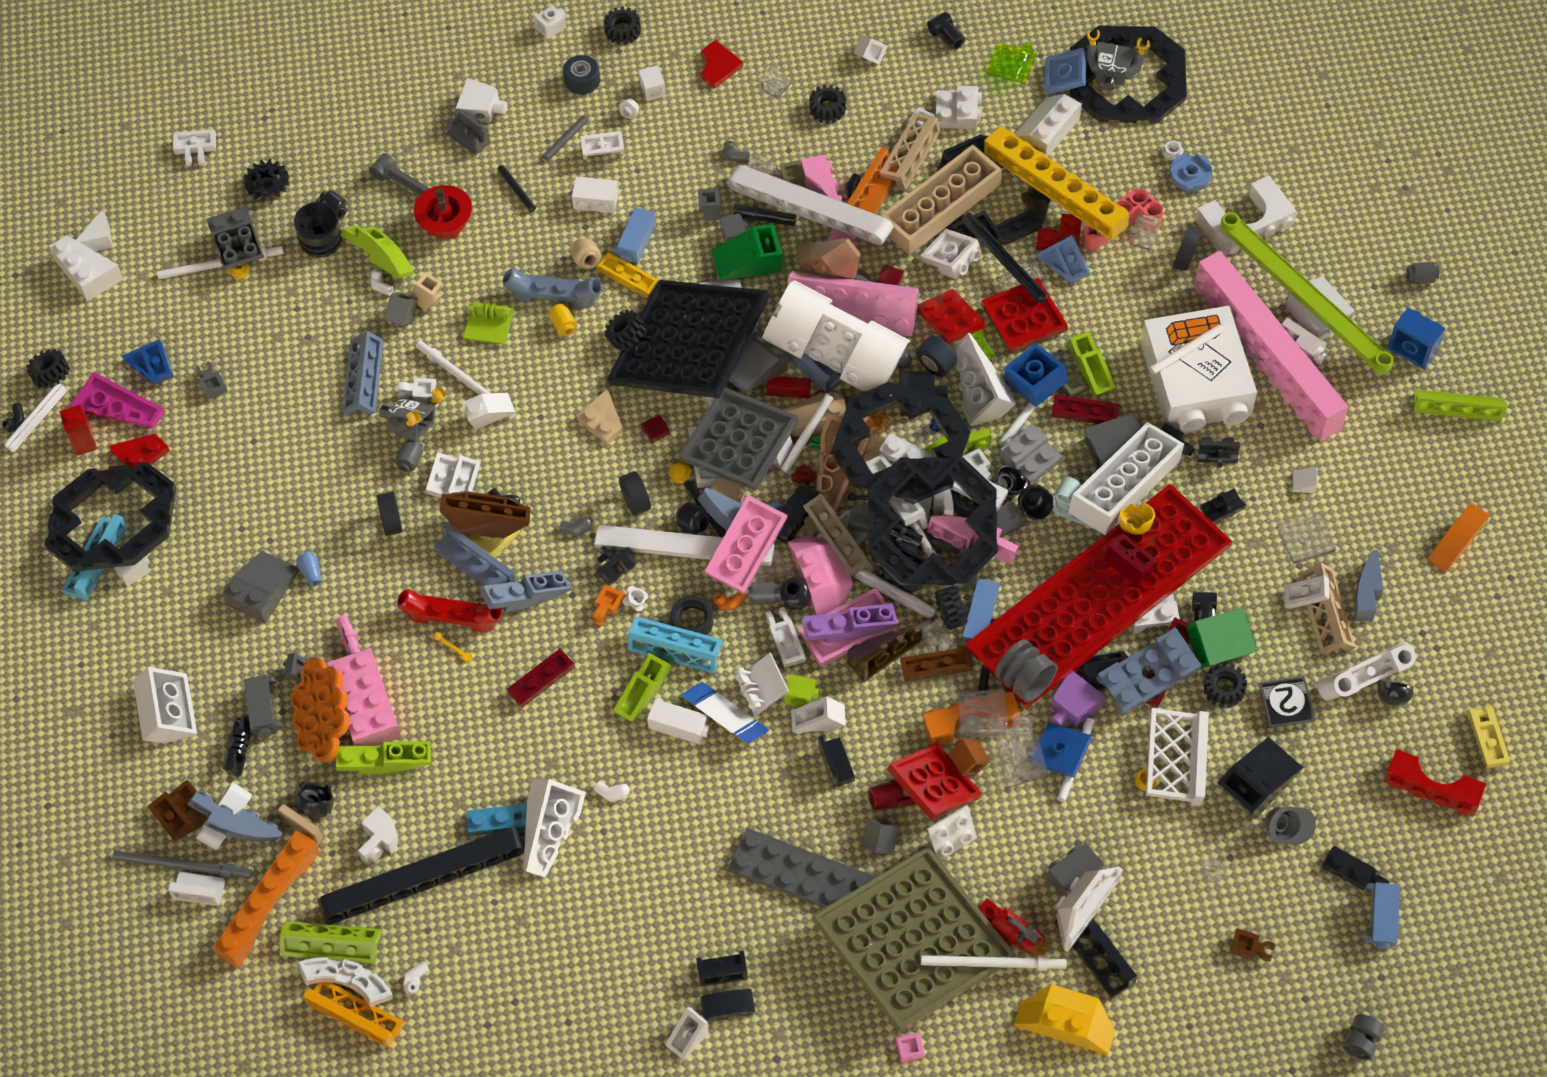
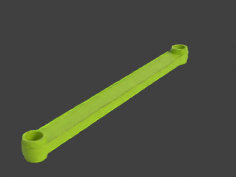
(1306, 293)

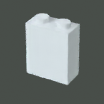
(1310, 321)

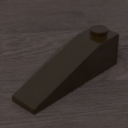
(879, 652)

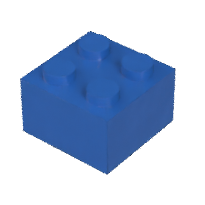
(1416, 338)
(1035, 374)

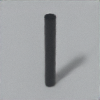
(516, 188)

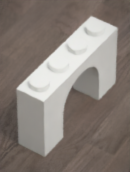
(1269, 199)

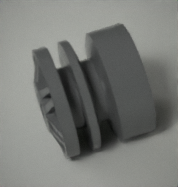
(1026, 670)

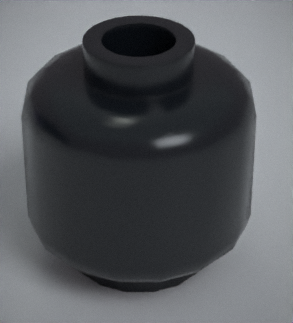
(335, 200)
(692, 518)
(794, 593)

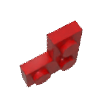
(1069, 226)

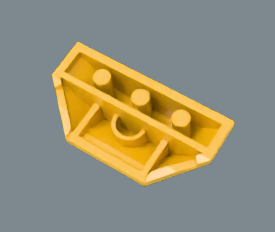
(1067, 1017)

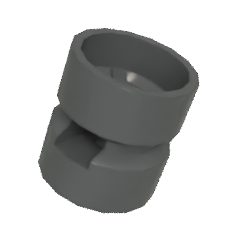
(1363, 1038)

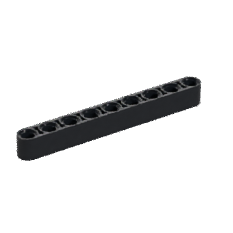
(421, 875)

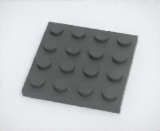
(739, 438)

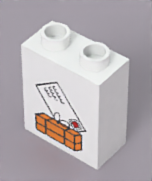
(1207, 382)

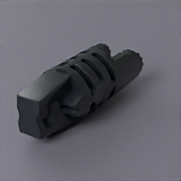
(237, 746)

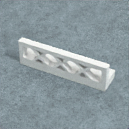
(906, 511)

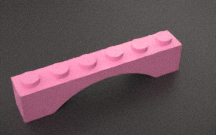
(819, 179)

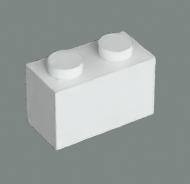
(595, 195)

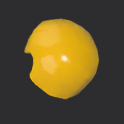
(1136, 519)

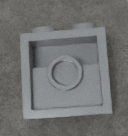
(1030, 453)

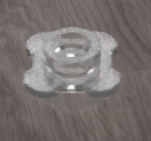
(1026, 730)

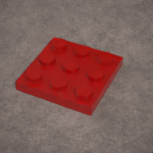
(1021, 319)
(934, 781)

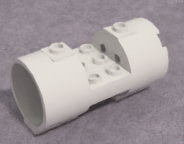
(814, 327)

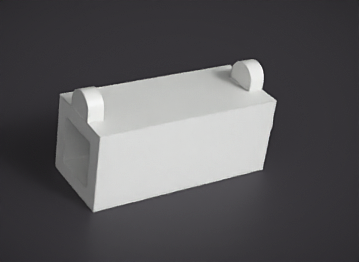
(678, 722)

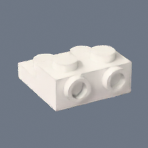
(959, 107)
(952, 253)
(1310, 344)

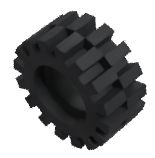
(624, 34)
(827, 113)
(624, 329)
(48, 368)
(951, 608)
(1220, 696)

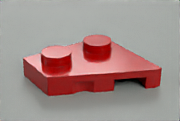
(140, 450)

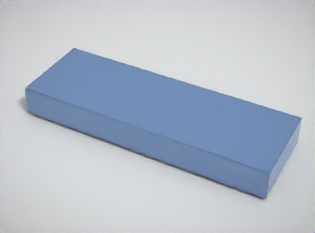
(981, 608)

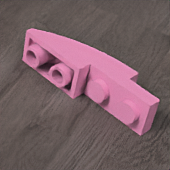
(960, 535)

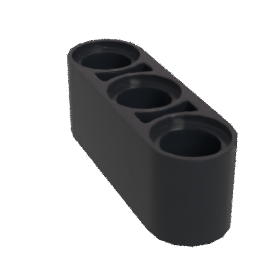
(796, 512)

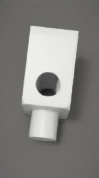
(480, 101)

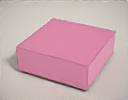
(909, 1047)

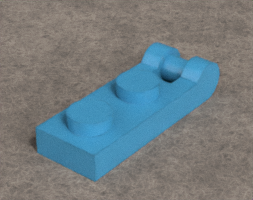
(496, 819)

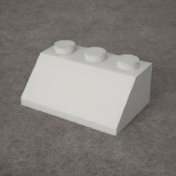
(1050, 123)
(164, 705)

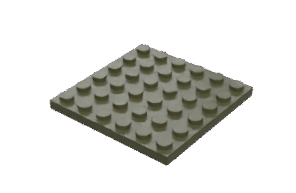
(907, 915)

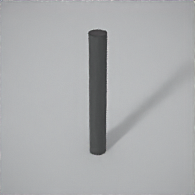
(565, 138)

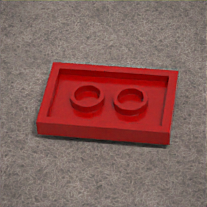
(950, 316)

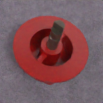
(443, 211)

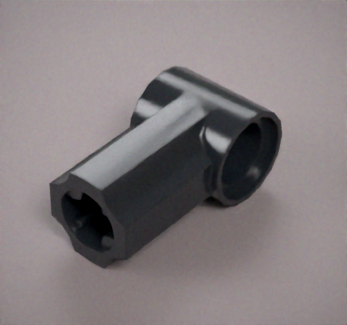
(944, 28)
(1204, 604)

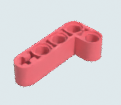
(1134, 202)

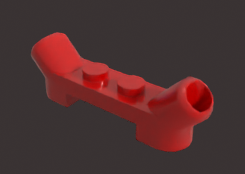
(424, 608)

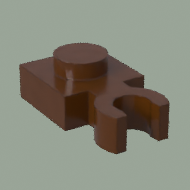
(1246, 945)

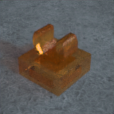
(880, 420)

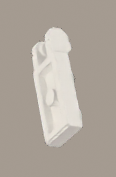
(785, 639)

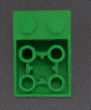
(749, 254)

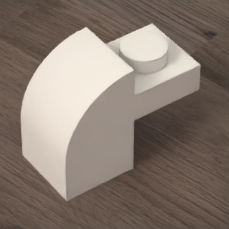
(382, 833)

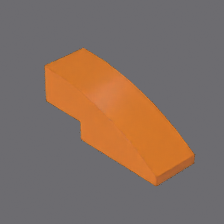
(1459, 537)

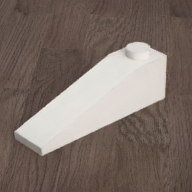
(982, 388)
(549, 816)

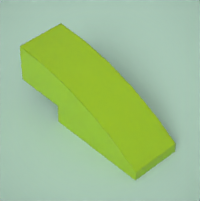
(1091, 363)
(642, 687)

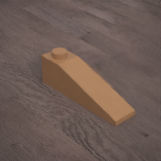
(831, 479)

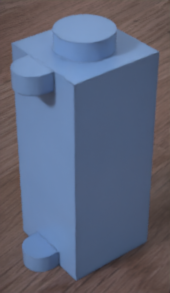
(635, 235)
(1384, 915)

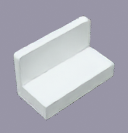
(197, 888)

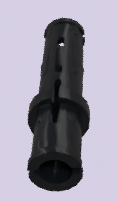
(766, 215)

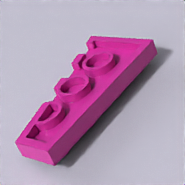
(112, 401)

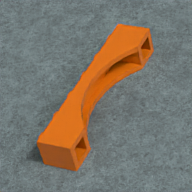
(244, 928)

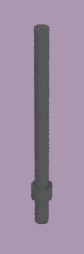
(225, 870)

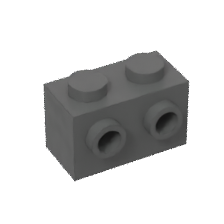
(1078, 861)

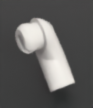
(378, 284)
(612, 793)

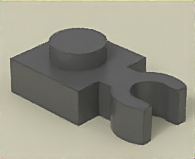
(211, 382)

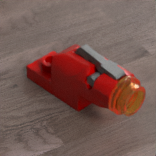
(1015, 929)

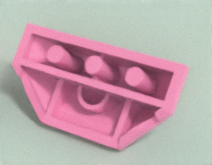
(822, 571)

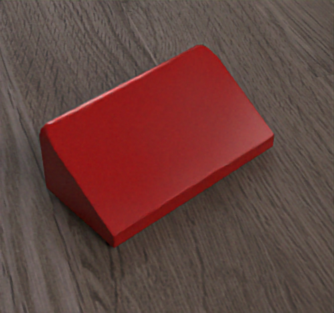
(789, 387)

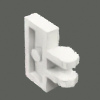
(194, 142)

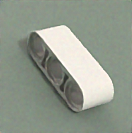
(236, 799)

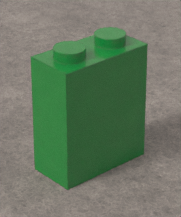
(1221, 638)

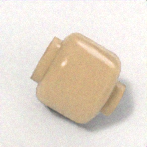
(585, 254)

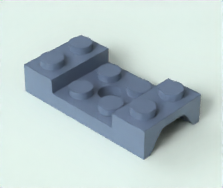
(1170, 662)

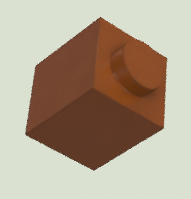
(969, 756)

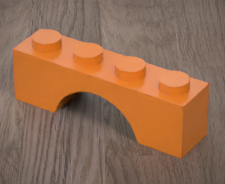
(942, 723)

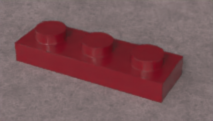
(1084, 409)
(540, 678)

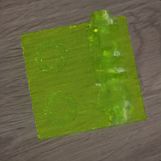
(1013, 62)

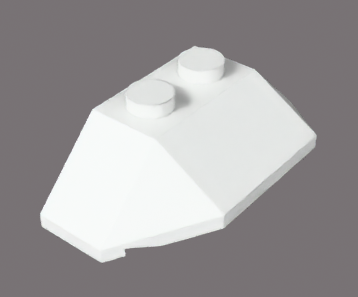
(1083, 902)

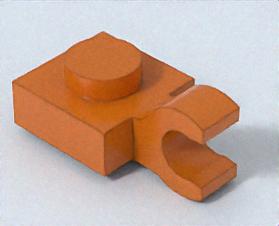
(607, 601)

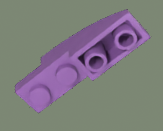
(851, 624)

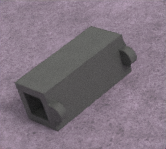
(261, 706)

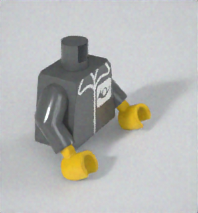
(1113, 62)
(412, 417)

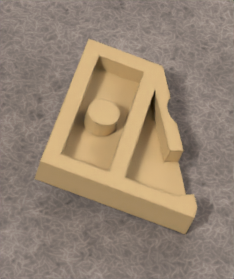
(601, 418)

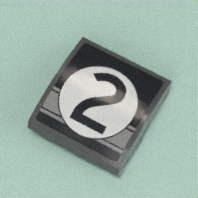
(1286, 702)

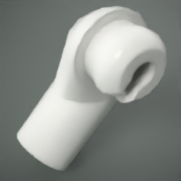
(412, 978)

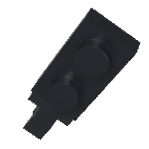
(1351, 869)

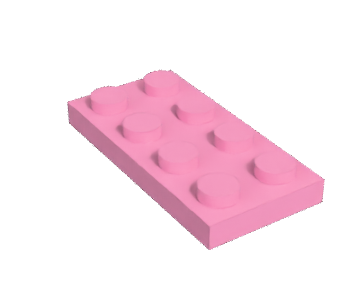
(745, 544)
(828, 652)

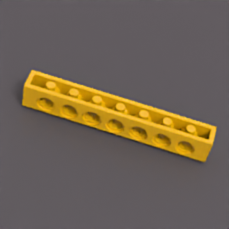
(1056, 183)

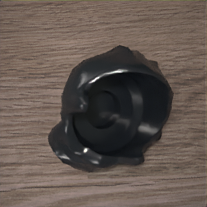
(314, 799)

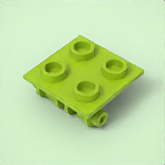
(488, 322)

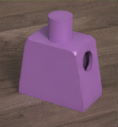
(1075, 701)

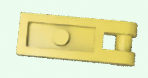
(1488, 737)

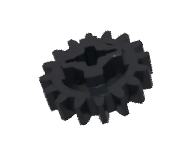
(266, 180)

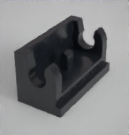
(722, 969)

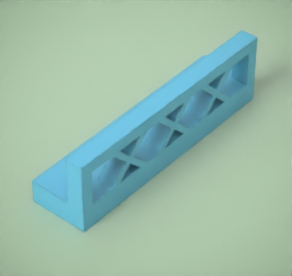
(87, 579)
(674, 641)

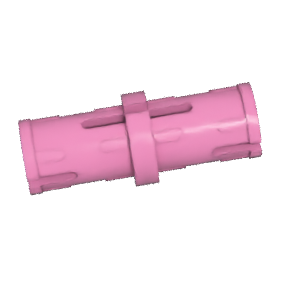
(348, 636)

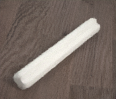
(35, 417)
(896, 593)

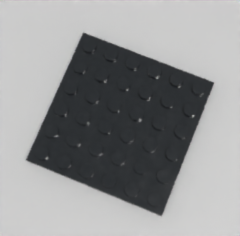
(690, 338)

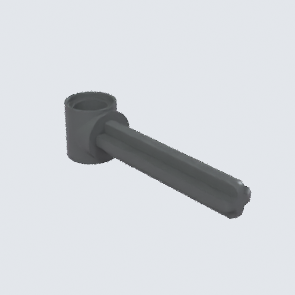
(386, 168)

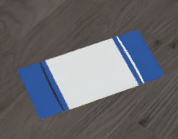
(725, 712)

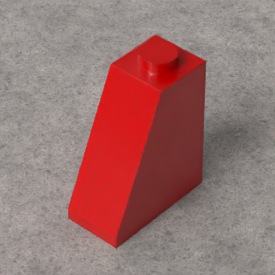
(78, 429)

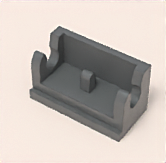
(468, 132)

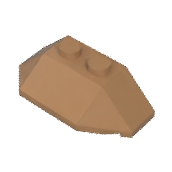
(829, 258)

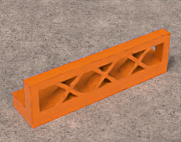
(873, 188)

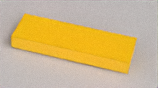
(627, 274)

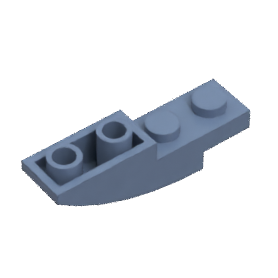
(525, 593)
(243, 825)

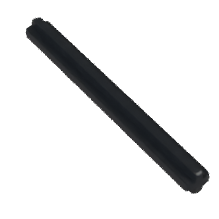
(1004, 258)

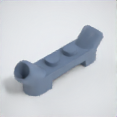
(526, 287)

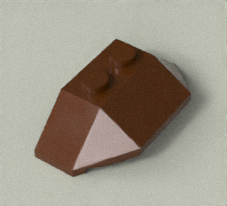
(484, 514)

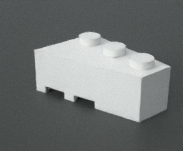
(85, 267)

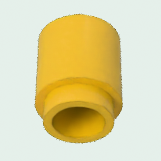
(562, 320)

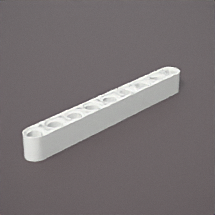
(810, 204)

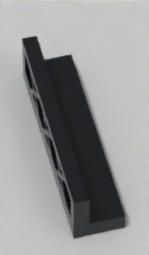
(1111, 955)

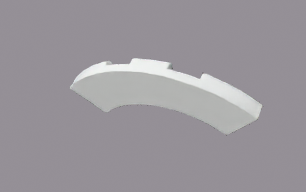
(346, 973)

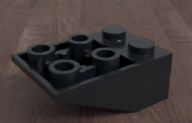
(1259, 777)

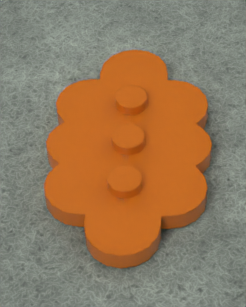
(320, 710)

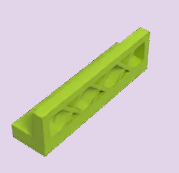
(1459, 405)
(331, 942)

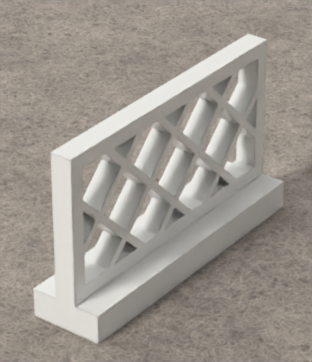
(1197, 752)

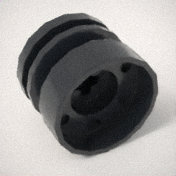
(318, 229)

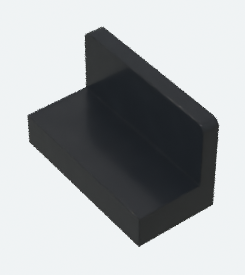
(1099, 663)
(836, 761)

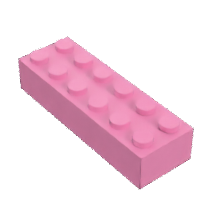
(882, 303)

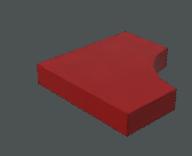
(719, 64)

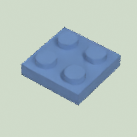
(1065, 71)

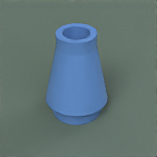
(309, 567)

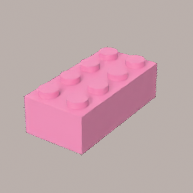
(368, 702)

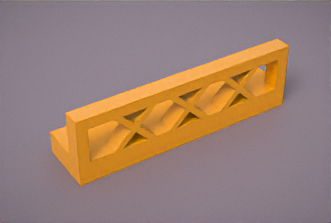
(351, 1017)

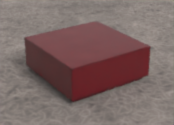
(891, 275)
(655, 428)

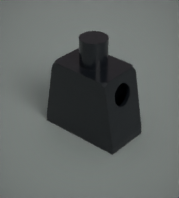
(921, 381)

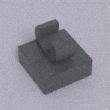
(293, 667)

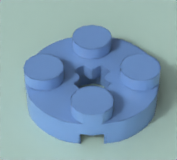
(1191, 182)

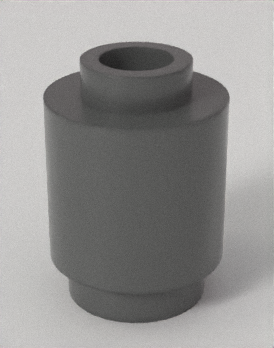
(1422, 273)
(409, 455)
(764, 593)

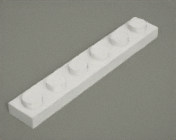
(895, 447)

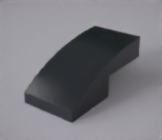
(727, 1003)

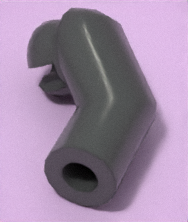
(733, 154)
(578, 528)

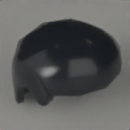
(1010, 479)
(1035, 502)
(1394, 693)

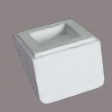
(1305, 480)

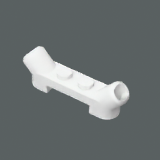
(1367, 672)

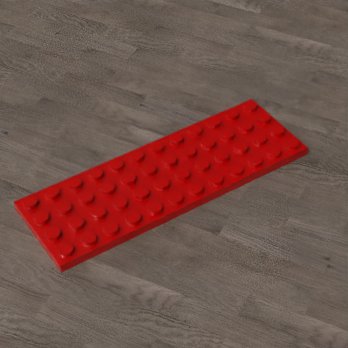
(1092, 602)

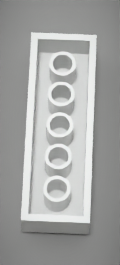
(1126, 477)

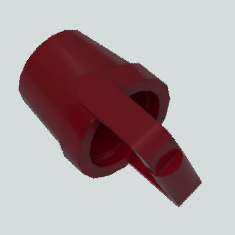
(888, 795)

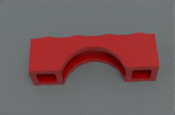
(1460, 795)

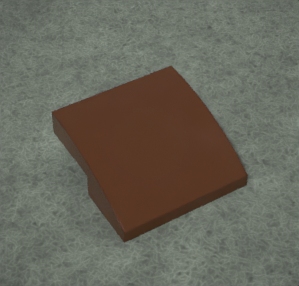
(174, 812)

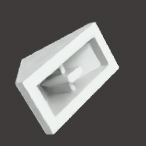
(97, 234)
(687, 1033)

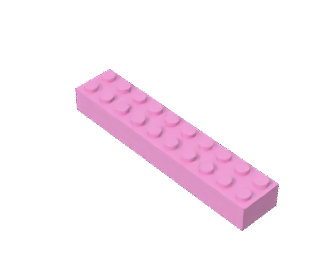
(1272, 347)

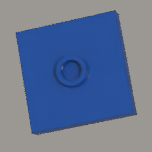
(1064, 749)

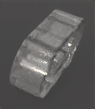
(767, 167)

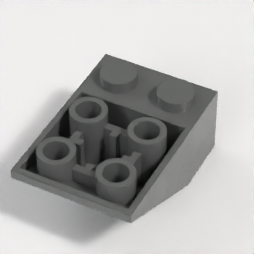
(235, 238)

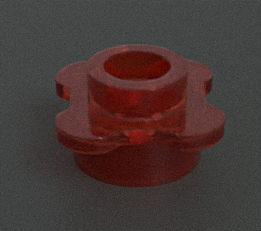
(803, 470)

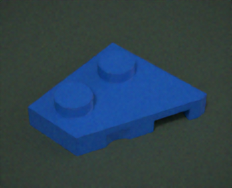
(150, 362)

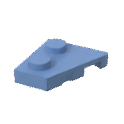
(1066, 259)

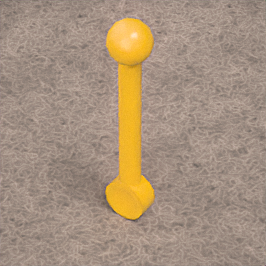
(467, 657)

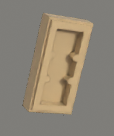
(300, 822)

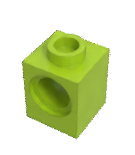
(801, 691)

